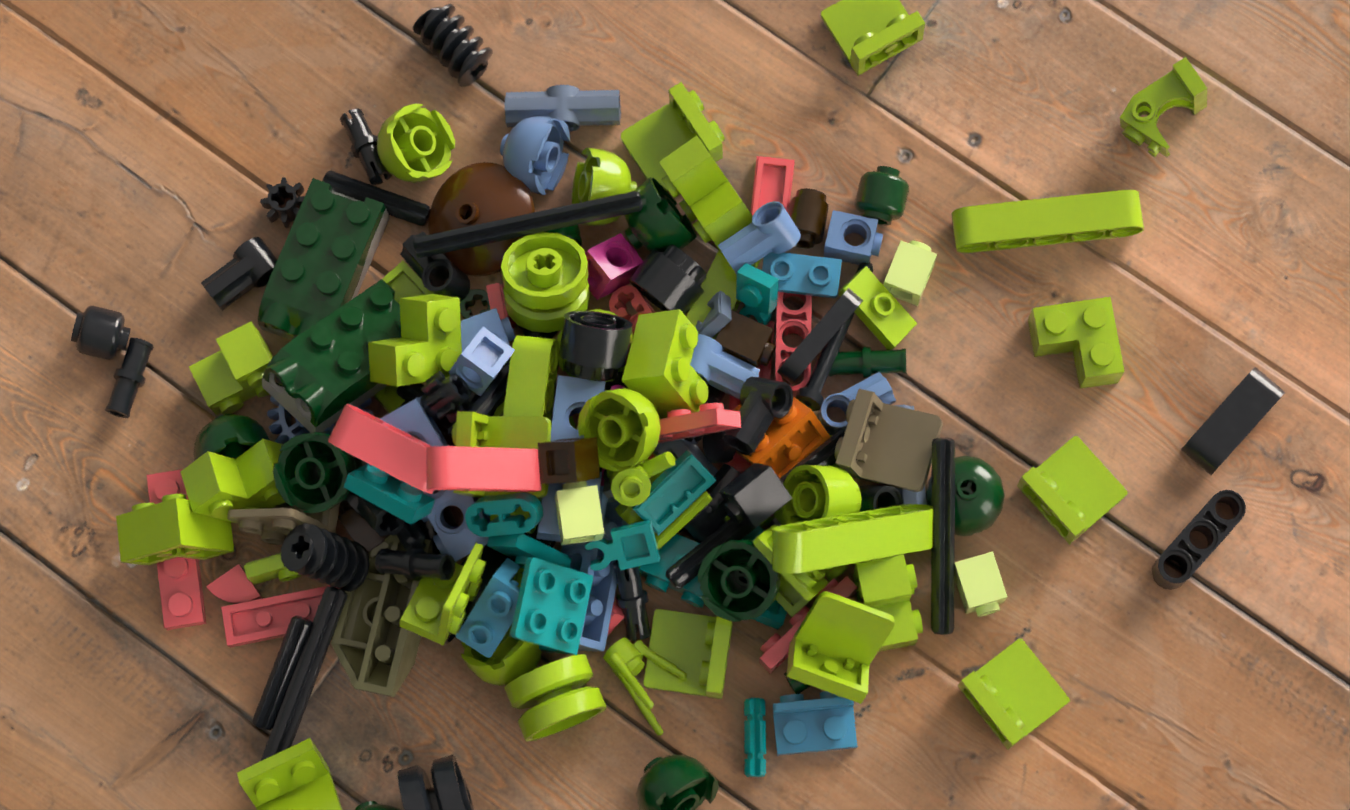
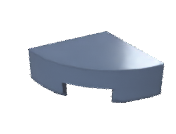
(717, 317)

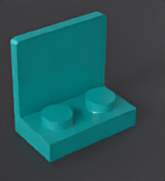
(551, 606)

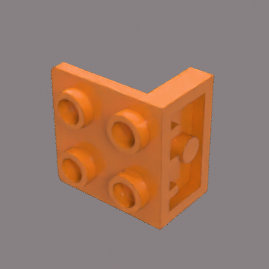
(789, 439)

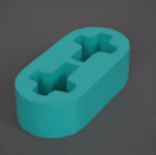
(505, 522)

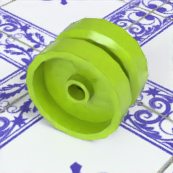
(544, 280)
(555, 697)

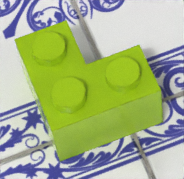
(705, 192)
(1085, 330)
(427, 342)
(661, 362)
(234, 371)
(225, 483)
(170, 531)
(888, 586)

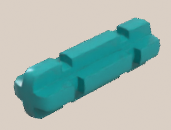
(755, 737)

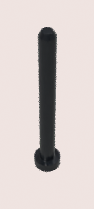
(811, 394)

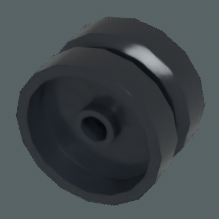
(448, 788)

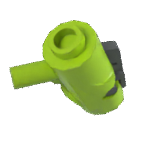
(633, 484)

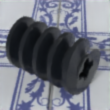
(453, 44)
(325, 557)

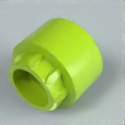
(820, 493)

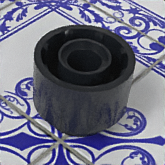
(670, 279)
(594, 344)

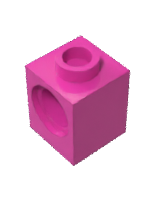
(611, 265)

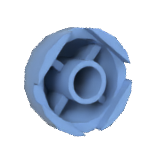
(535, 152)

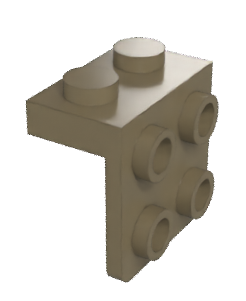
(887, 443)
(278, 521)

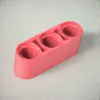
(791, 322)
(381, 446)
(483, 469)

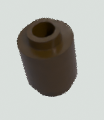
(810, 215)

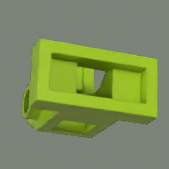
(1176, 89)

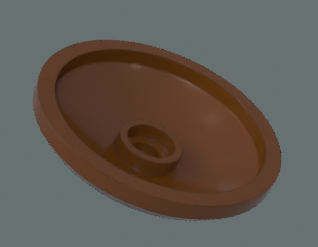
(493, 197)

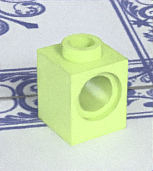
(910, 271)
(579, 513)
(980, 584)

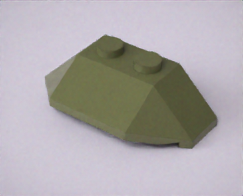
(368, 632)

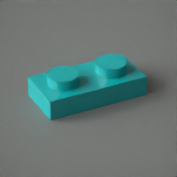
(389, 493)

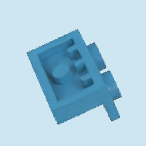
(804, 273)
(492, 612)
(813, 724)

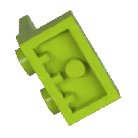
(872, 30)
(1072, 489)
(440, 604)
(695, 646)
(1013, 693)
(291, 781)

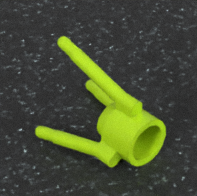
(627, 663)

